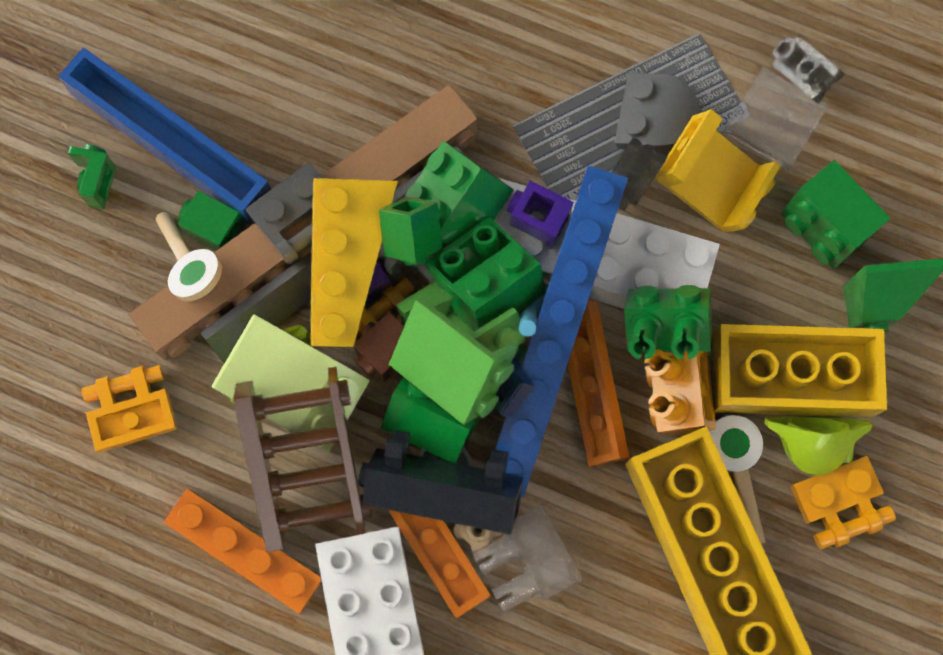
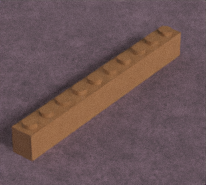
(251, 259)

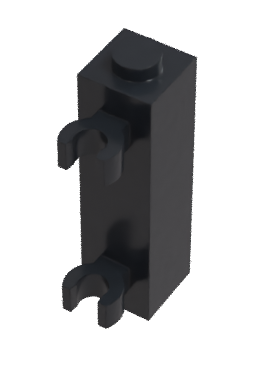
(441, 488)

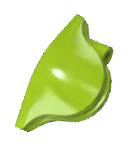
(818, 443)

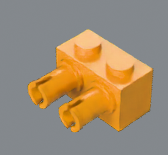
(680, 393)

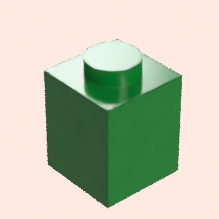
(209, 221)
(411, 230)

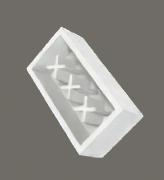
(369, 595)

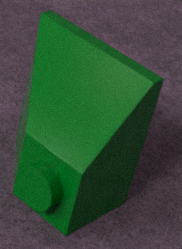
(886, 292)

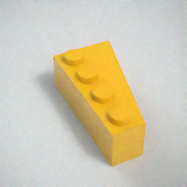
(344, 254)

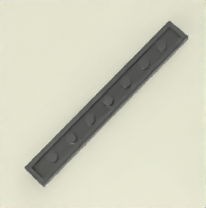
(274, 300)

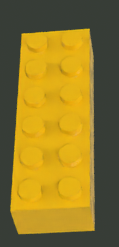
(714, 549)

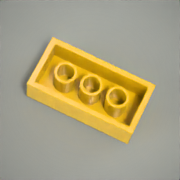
(799, 370)

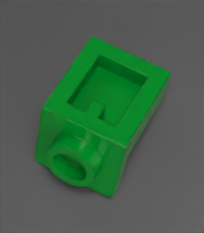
(97, 179)

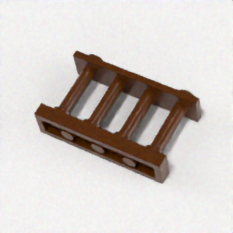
(262, 446)

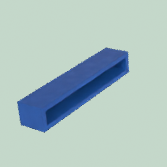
(163, 133)

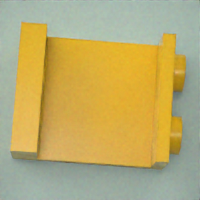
(716, 175)

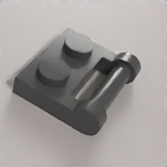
(285, 208)

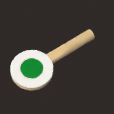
(195, 271)
(740, 448)

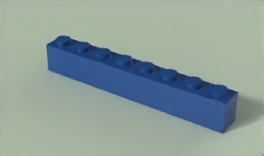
(561, 316)

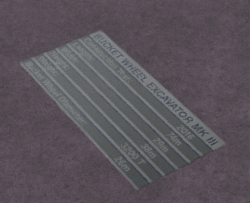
(585, 125)

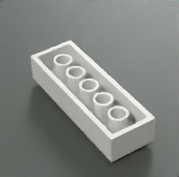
(632, 258)

